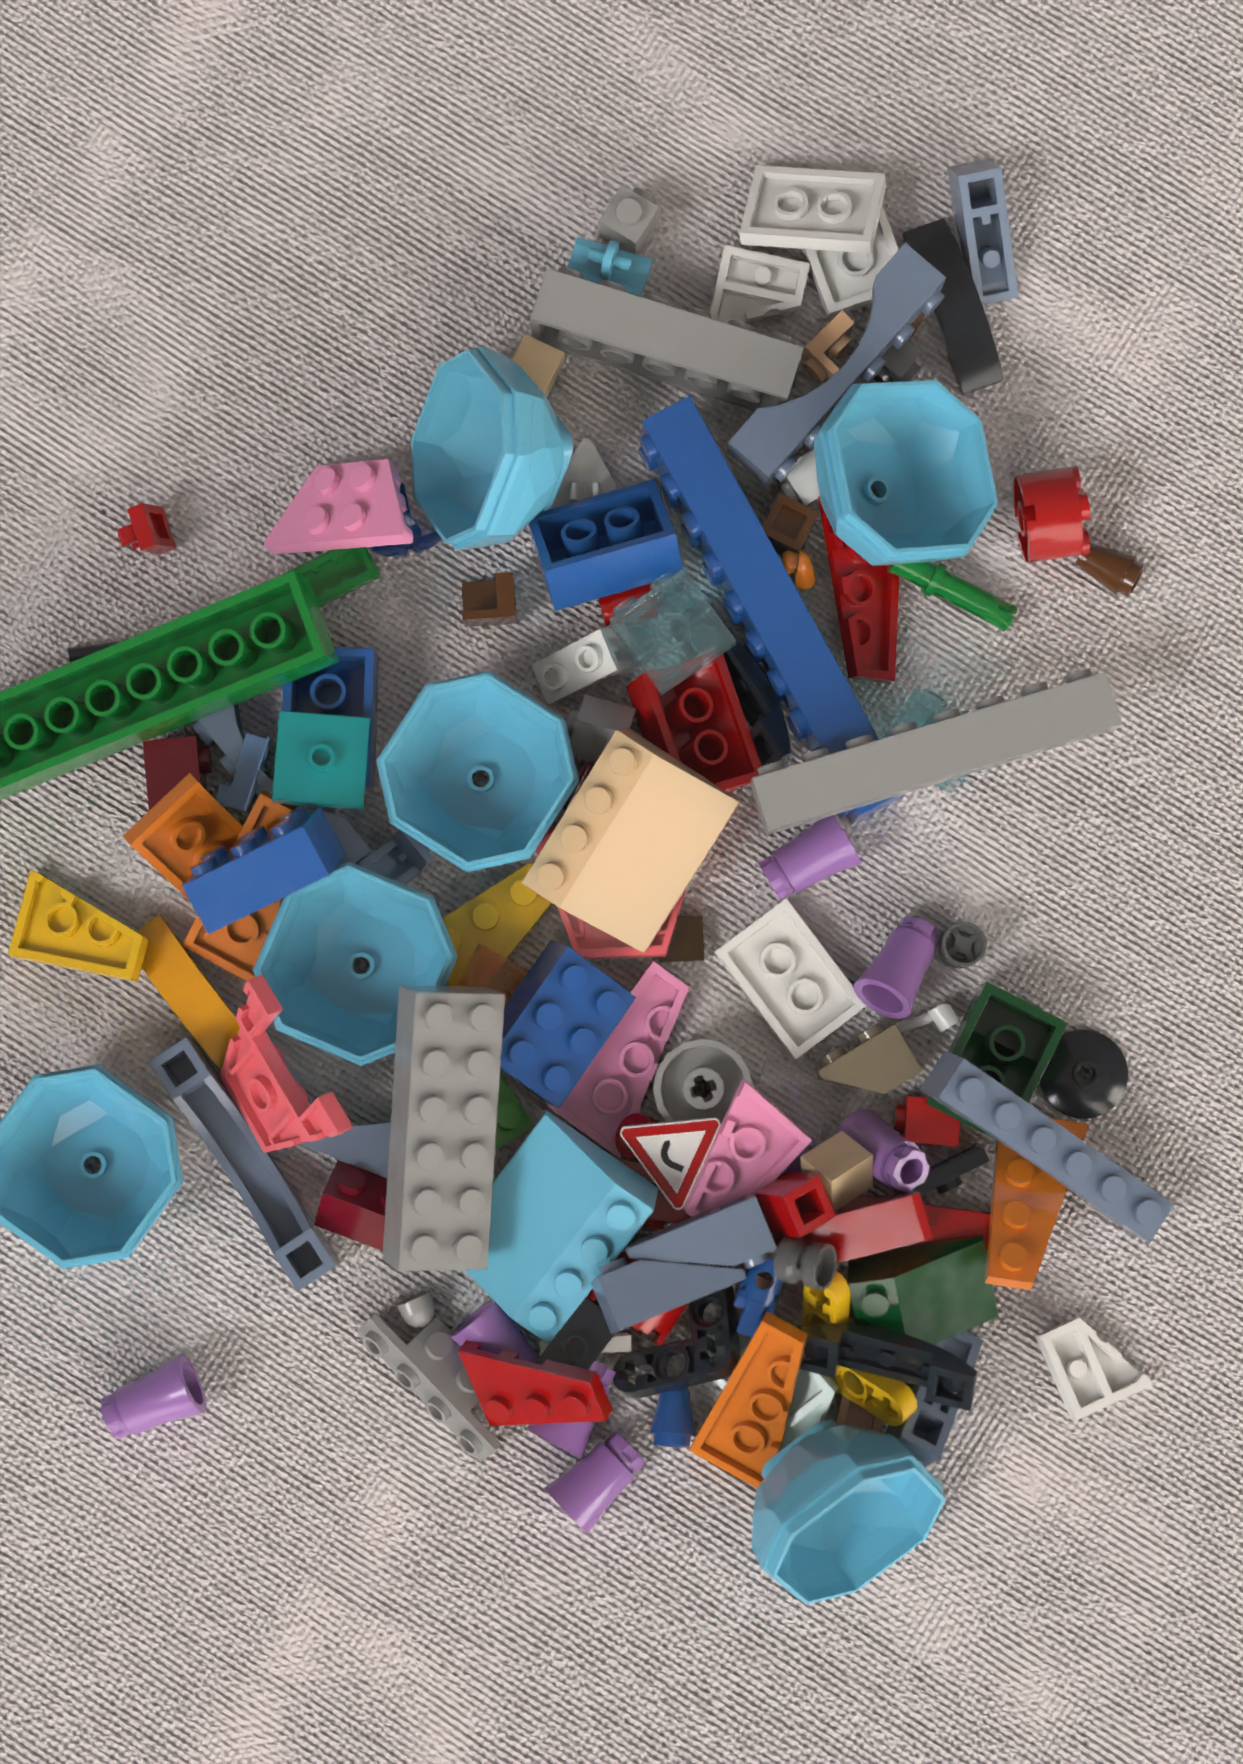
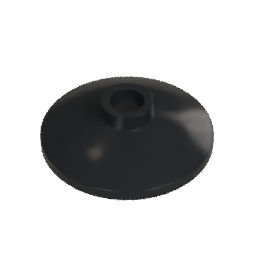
(1061, 1080)

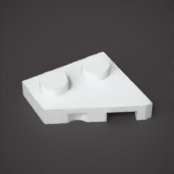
(757, 286)
(1087, 1368)

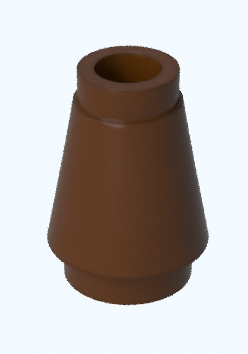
(1112, 569)

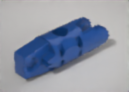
(756, 1300)

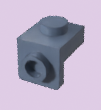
(399, 858)

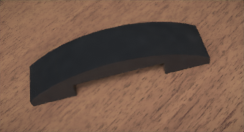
(961, 311)
(758, 706)
(890, 1355)

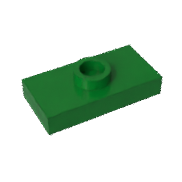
(338, 573)

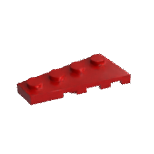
(865, 609)

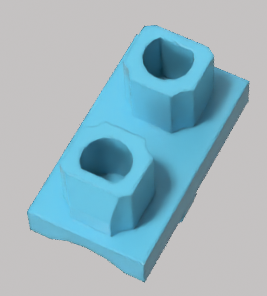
(610, 263)

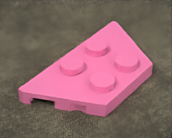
(344, 510)

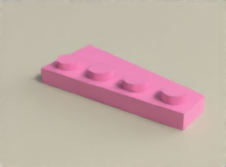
(627, 1061)

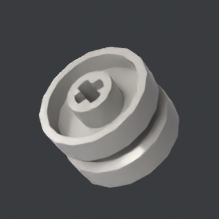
(694, 1062)

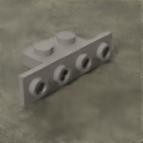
(436, 1375)

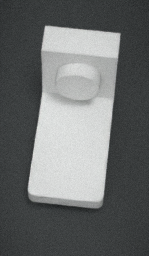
(582, 665)

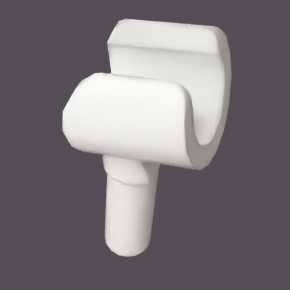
(942, 1015)

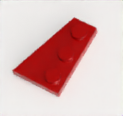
(533, 1393)

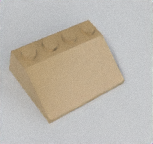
(631, 840)

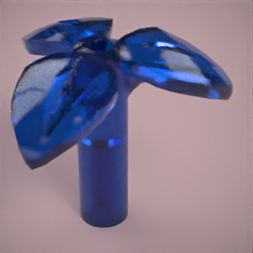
(419, 543)

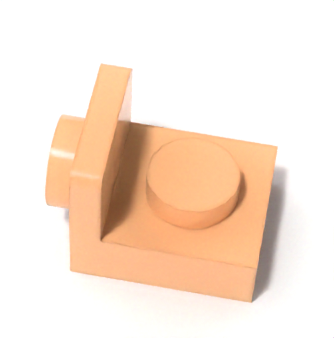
(829, 341)

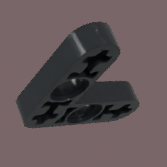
(695, 1351)

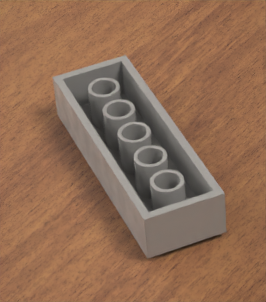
(664, 341)
(443, 1127)

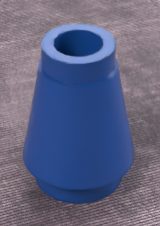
(673, 1419)

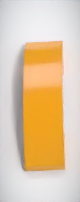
(188, 990)

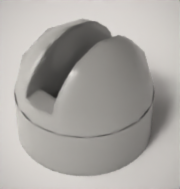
(417, 1309)

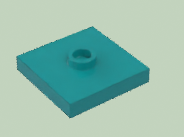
(321, 760)

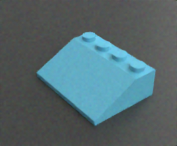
(554, 1221)

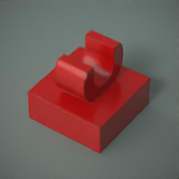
(148, 530)

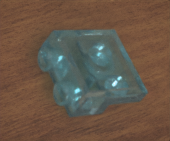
(671, 630)

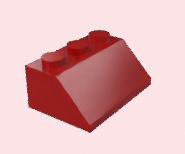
(699, 724)

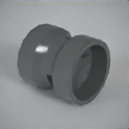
(968, 942)
(804, 1262)

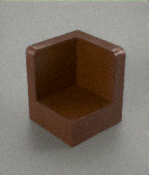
(789, 524)
(489, 601)

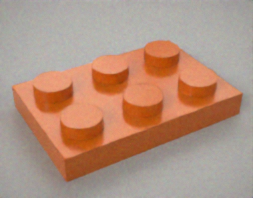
(182, 830)

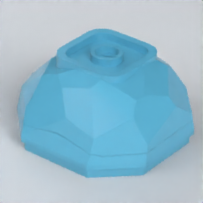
(486, 450)
(921, 459)
(469, 729)
(314, 952)
(45, 1176)
(840, 1510)

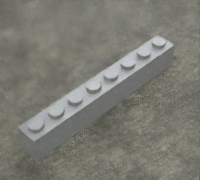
(935, 752)

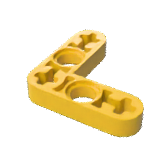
(881, 1396)

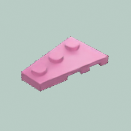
(747, 1152)

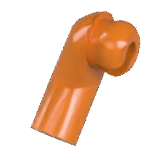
(800, 568)

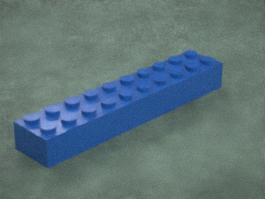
(753, 583)

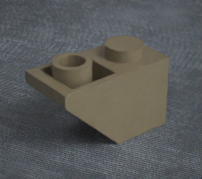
(874, 1065)

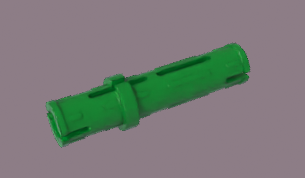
(972, 599)

